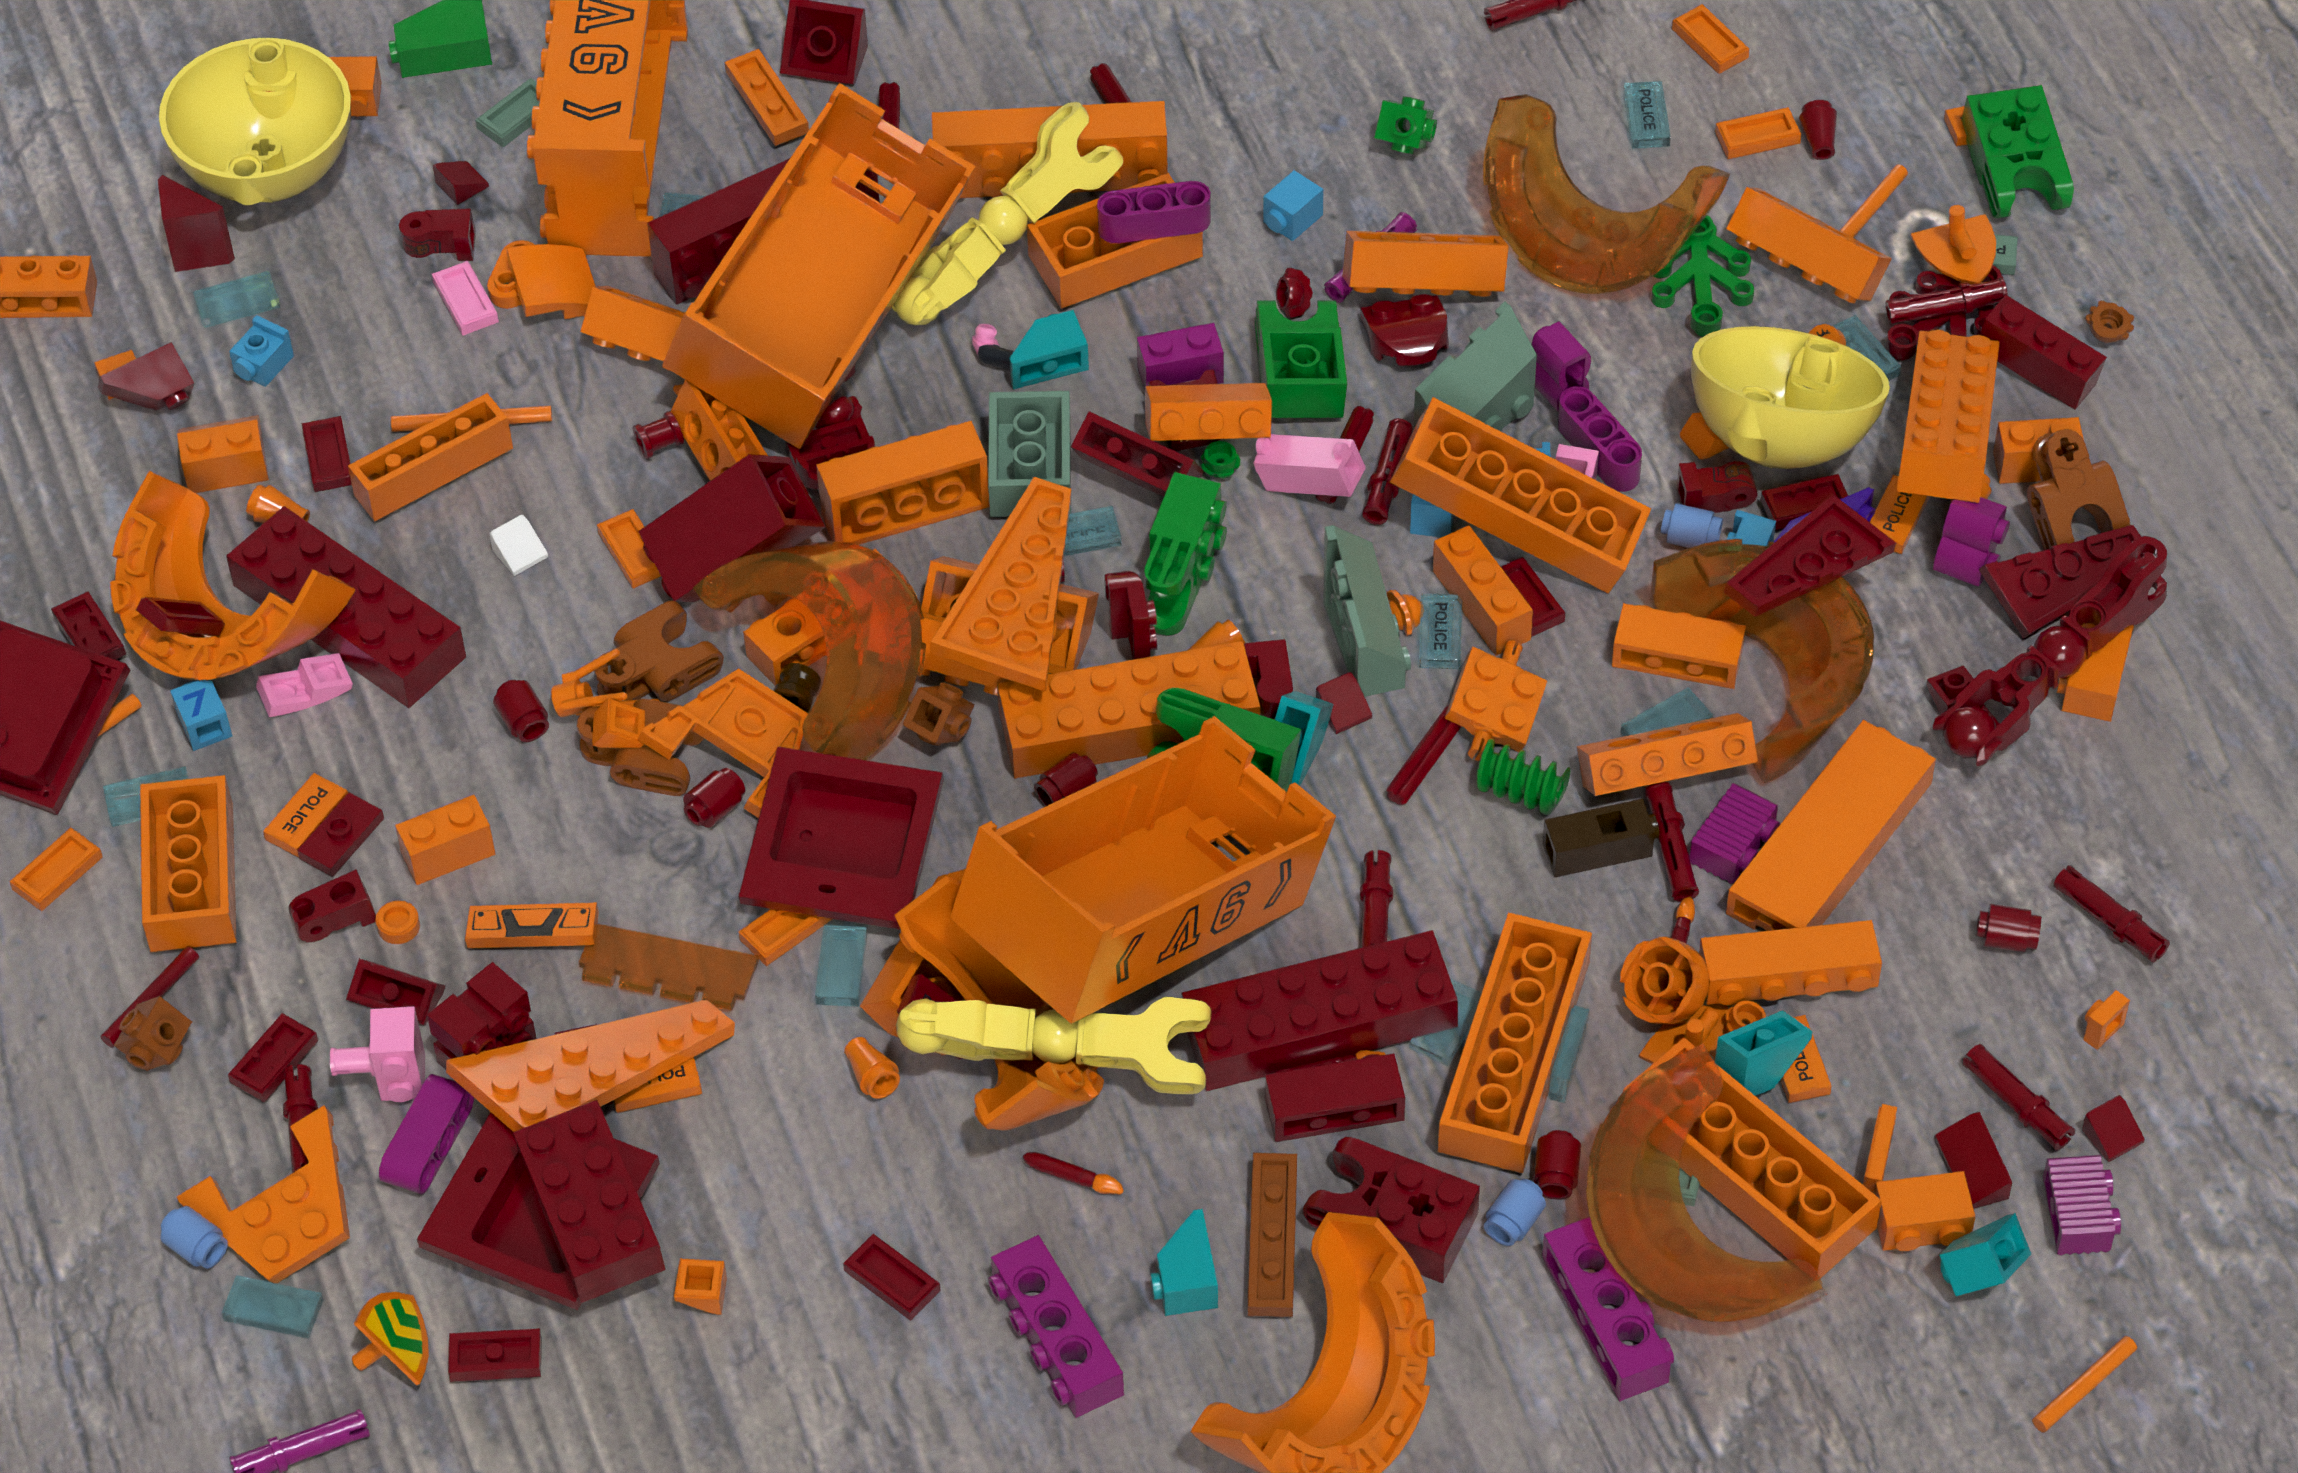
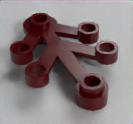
(1903, 338)

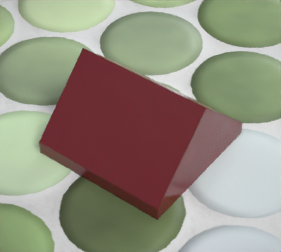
(824, 41)
(193, 227)

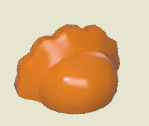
(1406, 609)

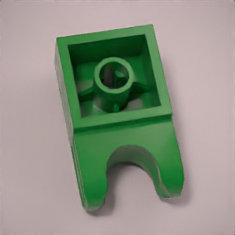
(2016, 148)
(1302, 361)
(1183, 548)
(1273, 741)

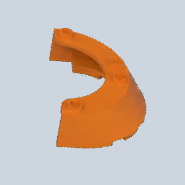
(163, 558)
(1024, 1088)
(1369, 1373)

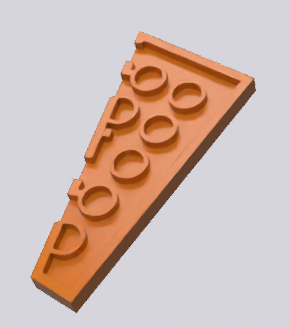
(1011, 601)
(587, 1064)

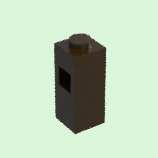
(1599, 837)

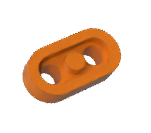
(503, 294)

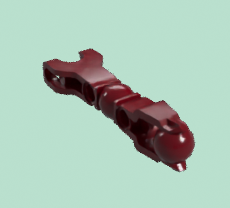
(2057, 653)

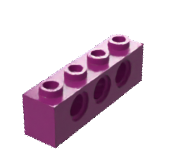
(1032, 1268)
(1626, 1367)

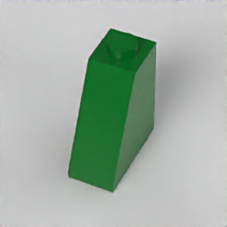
(442, 39)

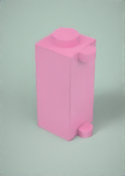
(1308, 465)

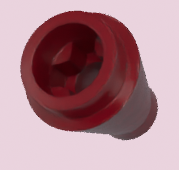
(1819, 125)

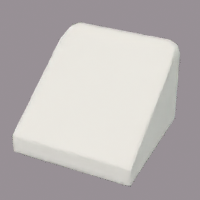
(517, 545)

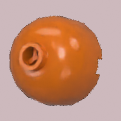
(1664, 981)

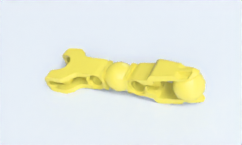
(1052, 173)
(1100, 1040)

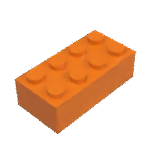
(1083, 265)
(904, 485)
(187, 863)

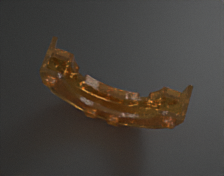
(1563, 231)
(867, 627)
(1817, 639)
(1642, 1212)

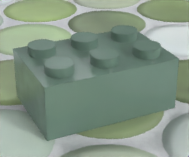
(1027, 441)

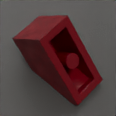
(150, 380)

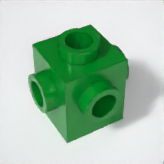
(1393, 119)

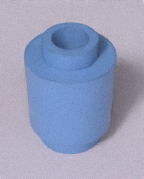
(1691, 526)
(1514, 1211)
(193, 1237)

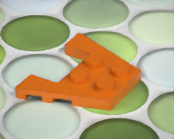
(737, 718)
(292, 1218)

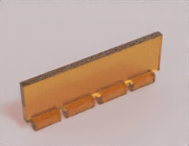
(676, 964)

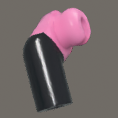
(988, 347)

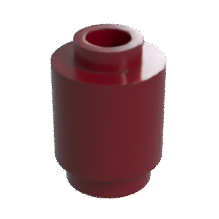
(521, 710)
(1065, 778)
(713, 797)
(2009, 928)
(1557, 1164)

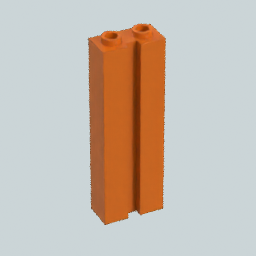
(1832, 832)

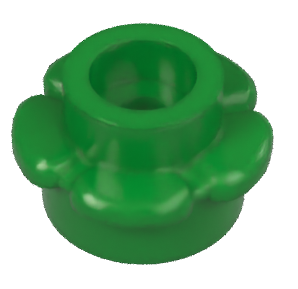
(1220, 459)

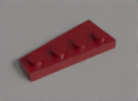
(1811, 554)
(2049, 582)

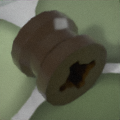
(798, 685)

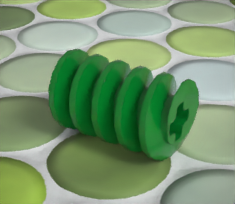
(1521, 779)

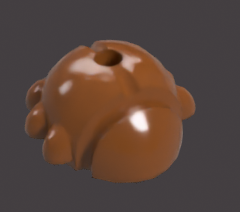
(2109, 322)

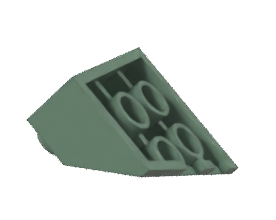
(1491, 376)
(1362, 614)

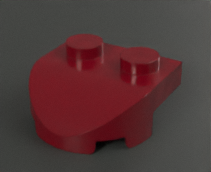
(1407, 329)
(828, 443)
(1131, 613)

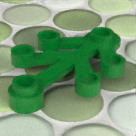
(1705, 314)

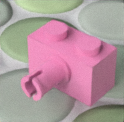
(393, 1054)

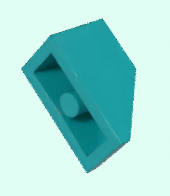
(1049, 351)
(1312, 718)
(1762, 1051)
(1985, 1256)
(1186, 1270)

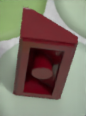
(387, 987)
(1971, 1149)

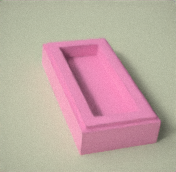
(465, 298)

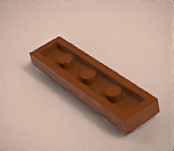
(1272, 1235)

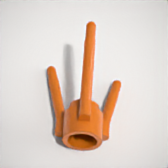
(575, 697)

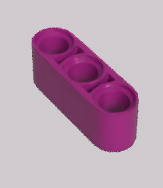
(1154, 212)
(1591, 426)
(426, 1134)

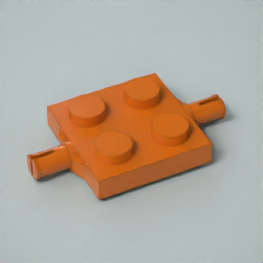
(1496, 699)

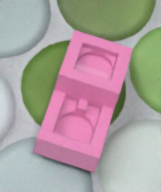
(312, 684)

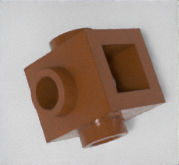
(939, 714)
(152, 1034)

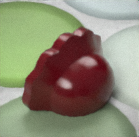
(1293, 293)
(840, 411)

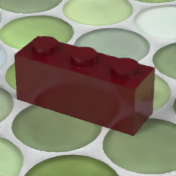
(2043, 352)
(1130, 454)
(1334, 1097)

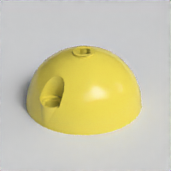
(252, 140)
(1756, 398)

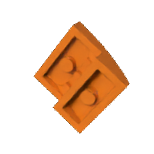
(551, 279)

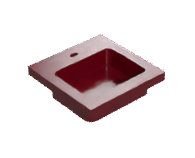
(50, 713)
(841, 837)
(499, 1222)

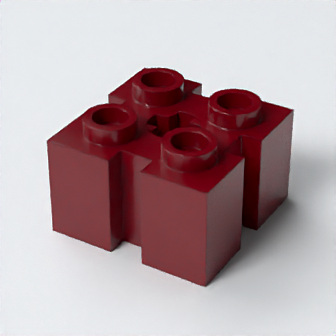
(483, 1017)

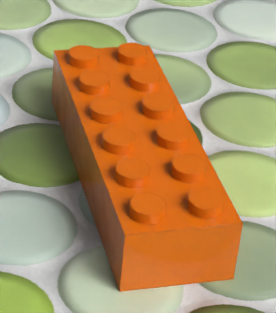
(1006, 140)
(1948, 416)
(1521, 495)
(1112, 706)
(1514, 1043)
(1775, 1177)

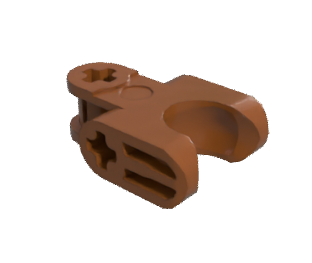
(2072, 483)
(652, 664)
(642, 766)

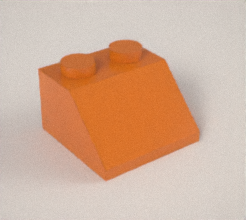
(223, 454)

